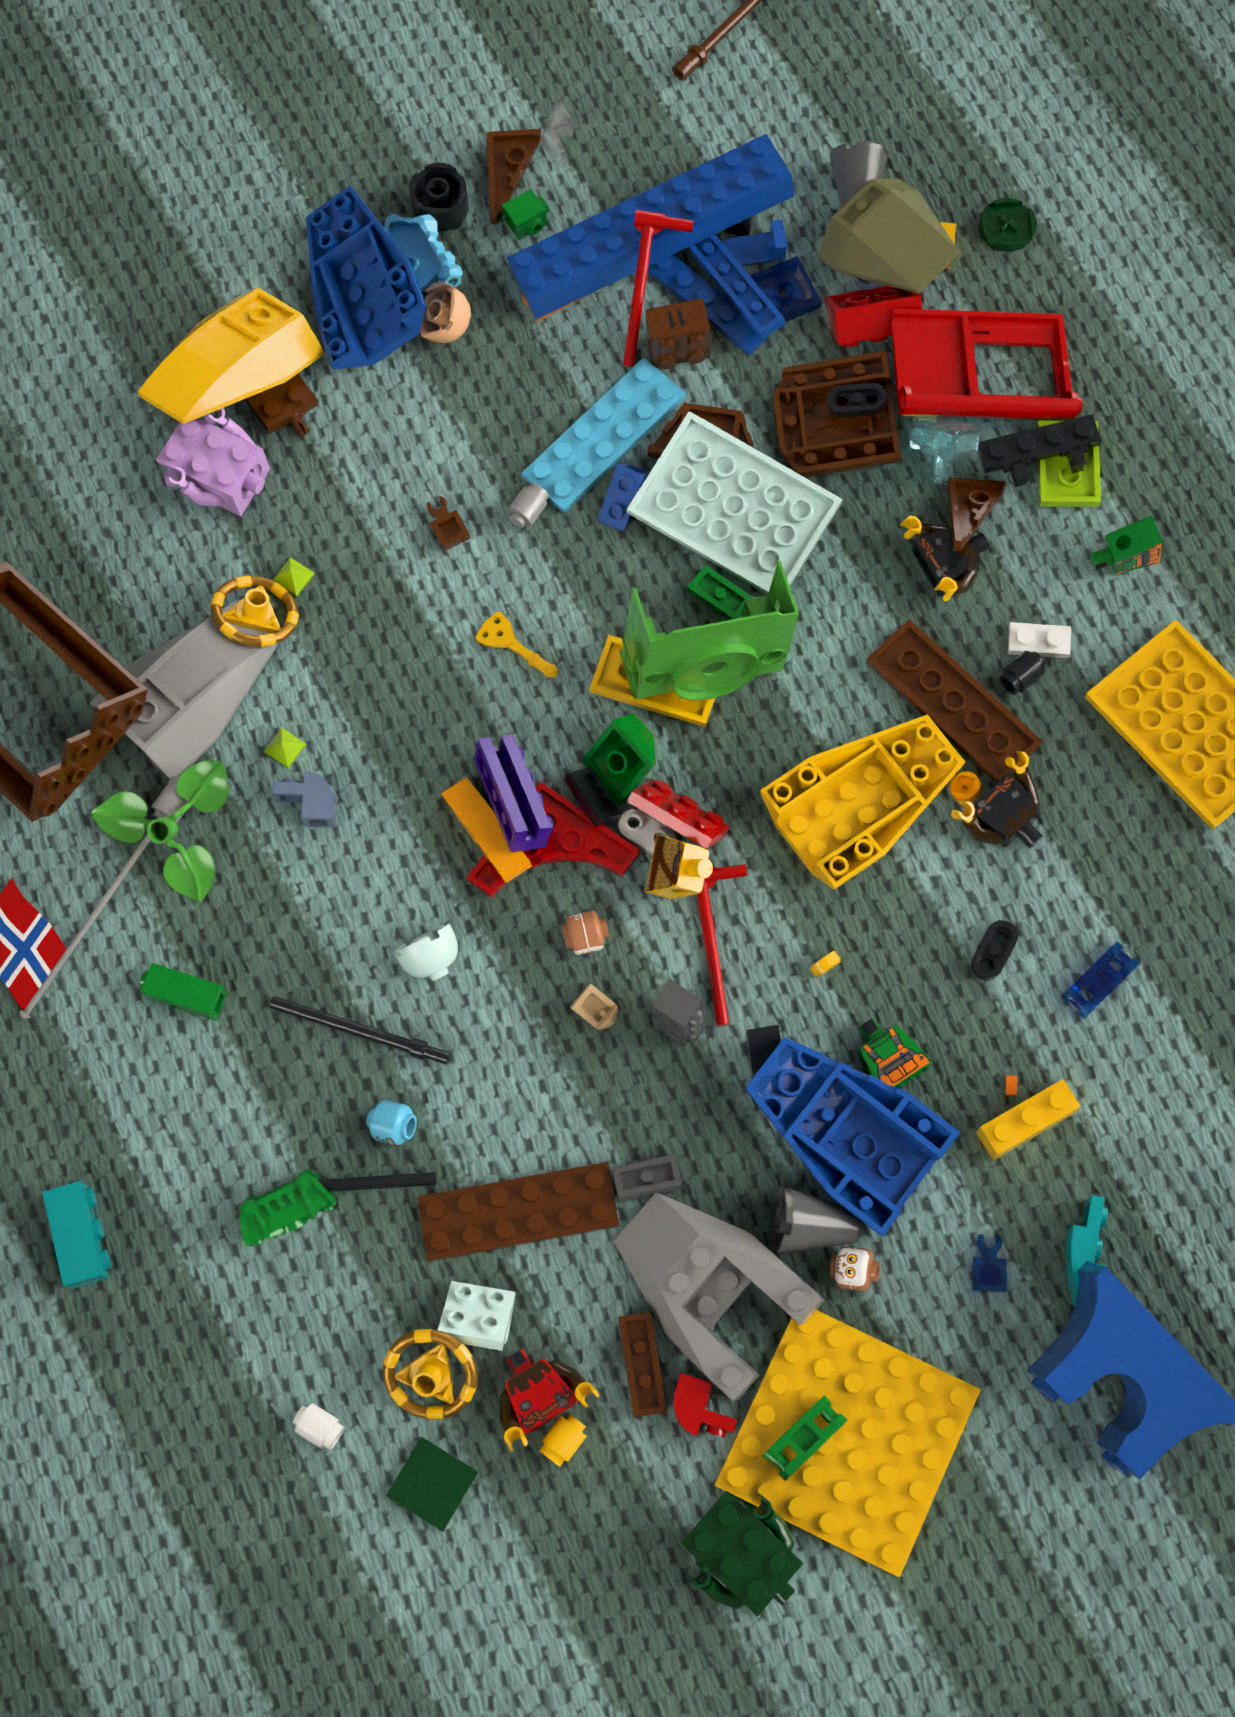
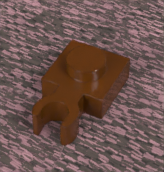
(448, 526)

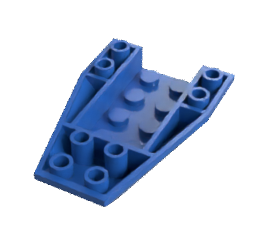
(360, 284)

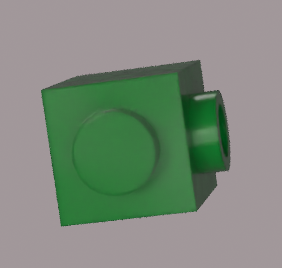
(525, 214)

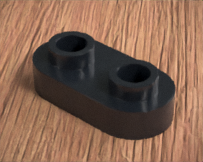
(856, 397)
(993, 951)

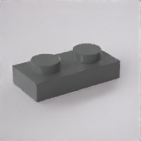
(647, 1178)

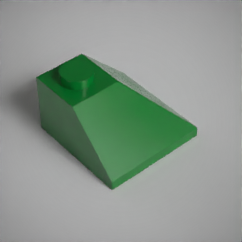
(622, 756)

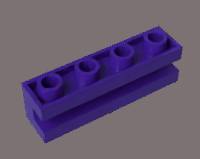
(513, 794)

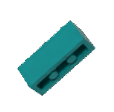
(76, 1234)

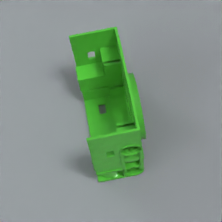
(714, 656)

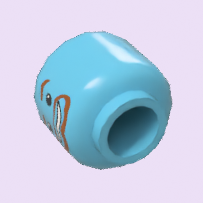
(391, 1122)

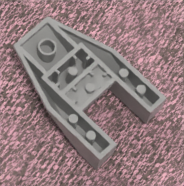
(695, 1271)

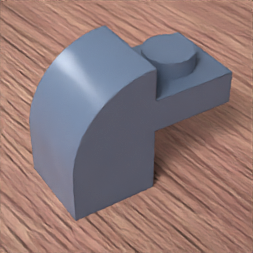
(316, 796)

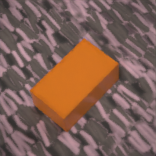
(1010, 1085)

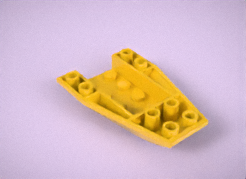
(232, 356)
(860, 797)

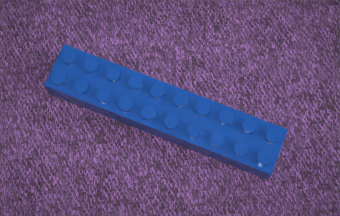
(608, 243)

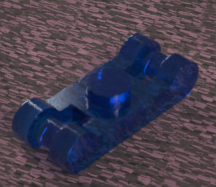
(1100, 980)

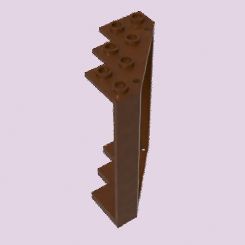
(125, 696)

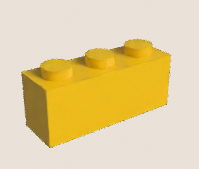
(1028, 1119)

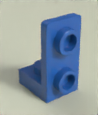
(759, 247)
(622, 489)

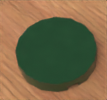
(1007, 225)

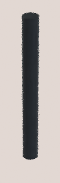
(379, 1182)

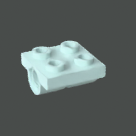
(478, 1315)

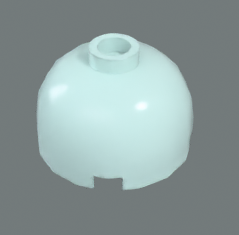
(429, 953)

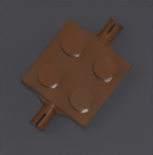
(284, 405)

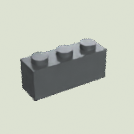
(678, 1013)

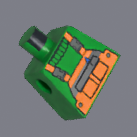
(1130, 548)
(891, 1055)

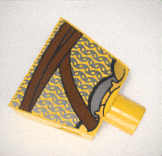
(677, 868)

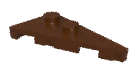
(507, 161)
(969, 505)

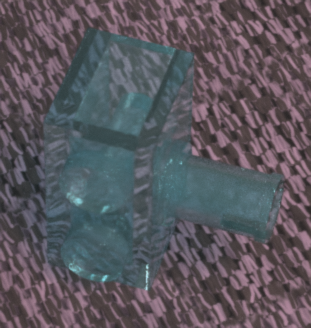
(944, 441)

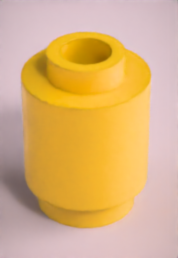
(563, 1439)

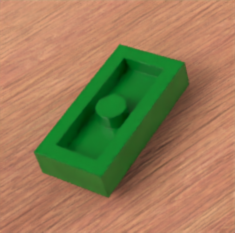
(718, 593)

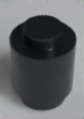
(1022, 672)

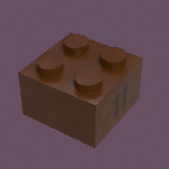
(678, 333)

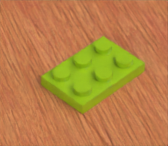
(1066, 489)

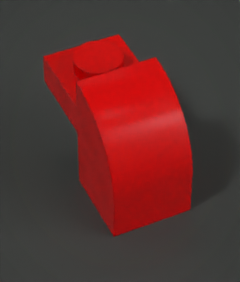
(690, 1408)

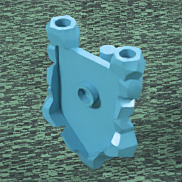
(426, 255)

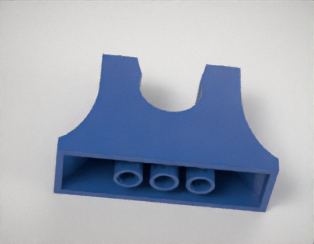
(1163, 1383)

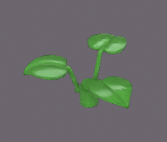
(125, 819)

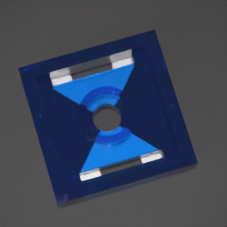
(785, 277)

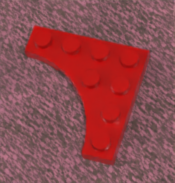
(572, 840)

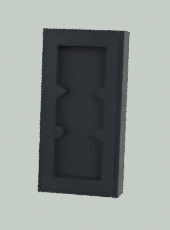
(593, 796)

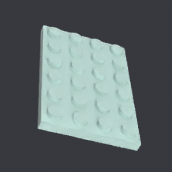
(733, 504)

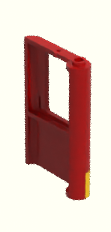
(939, 367)

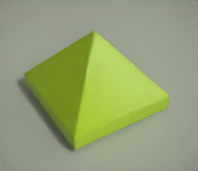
(293, 576)
(285, 748)

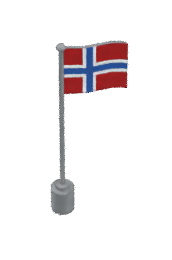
(28, 942)

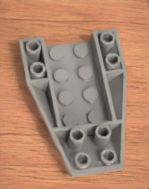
(192, 692)

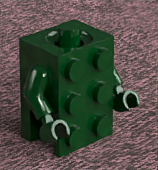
(743, 1554)

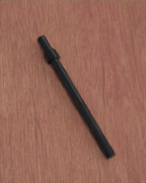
(417, 1048)

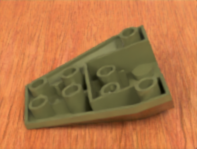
(888, 237)

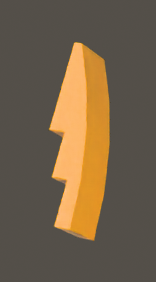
(485, 829)

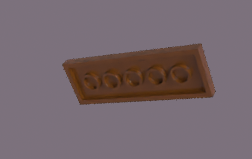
(953, 700)
(518, 1211)

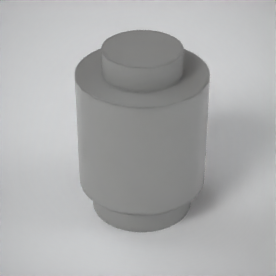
(527, 505)

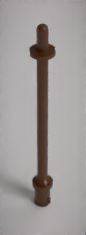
(697, 55)

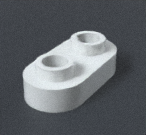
(645, 833)

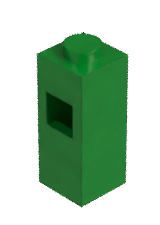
(182, 991)

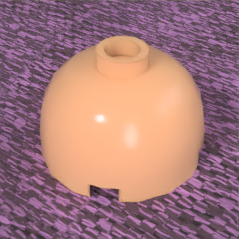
(445, 313)

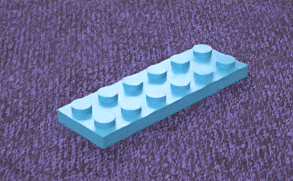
(604, 434)

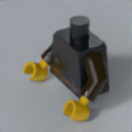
(946, 569)
(1005, 809)

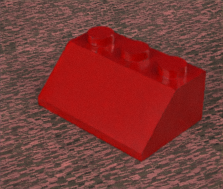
(866, 313)

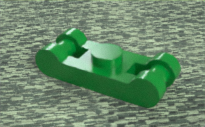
(804, 1438)

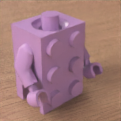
(214, 463)

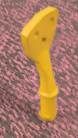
(509, 641)

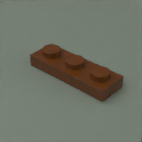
(642, 1364)

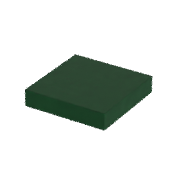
(432, 1484)

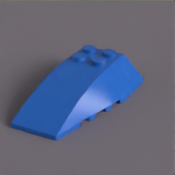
(851, 1130)

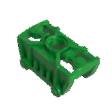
(284, 1208)

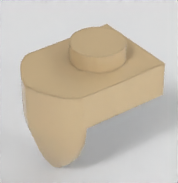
(595, 1008)

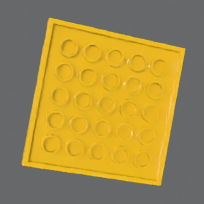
(879, 1469)

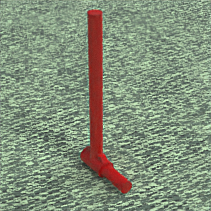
(648, 224)
(710, 939)

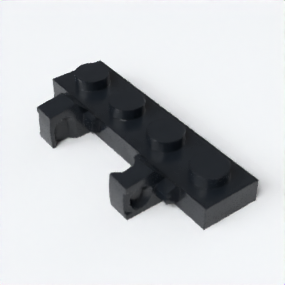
(1017, 450)

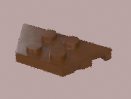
(728, 420)

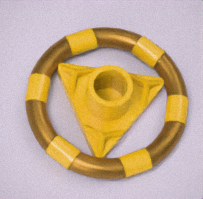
(254, 611)
(430, 1374)

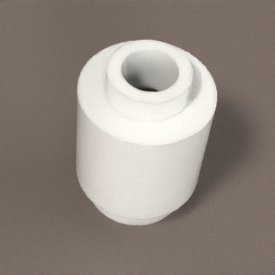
(318, 1426)

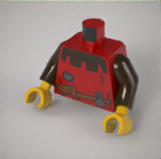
(538, 1395)

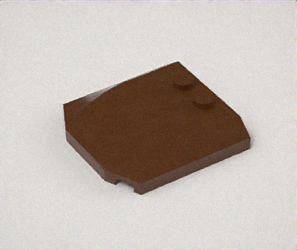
(818, 441)

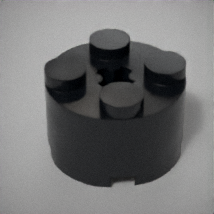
(441, 193)

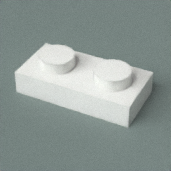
(1040, 638)

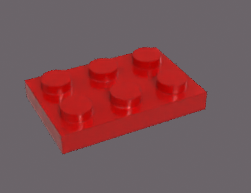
(679, 813)

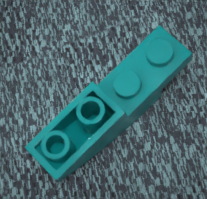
(1083, 1242)

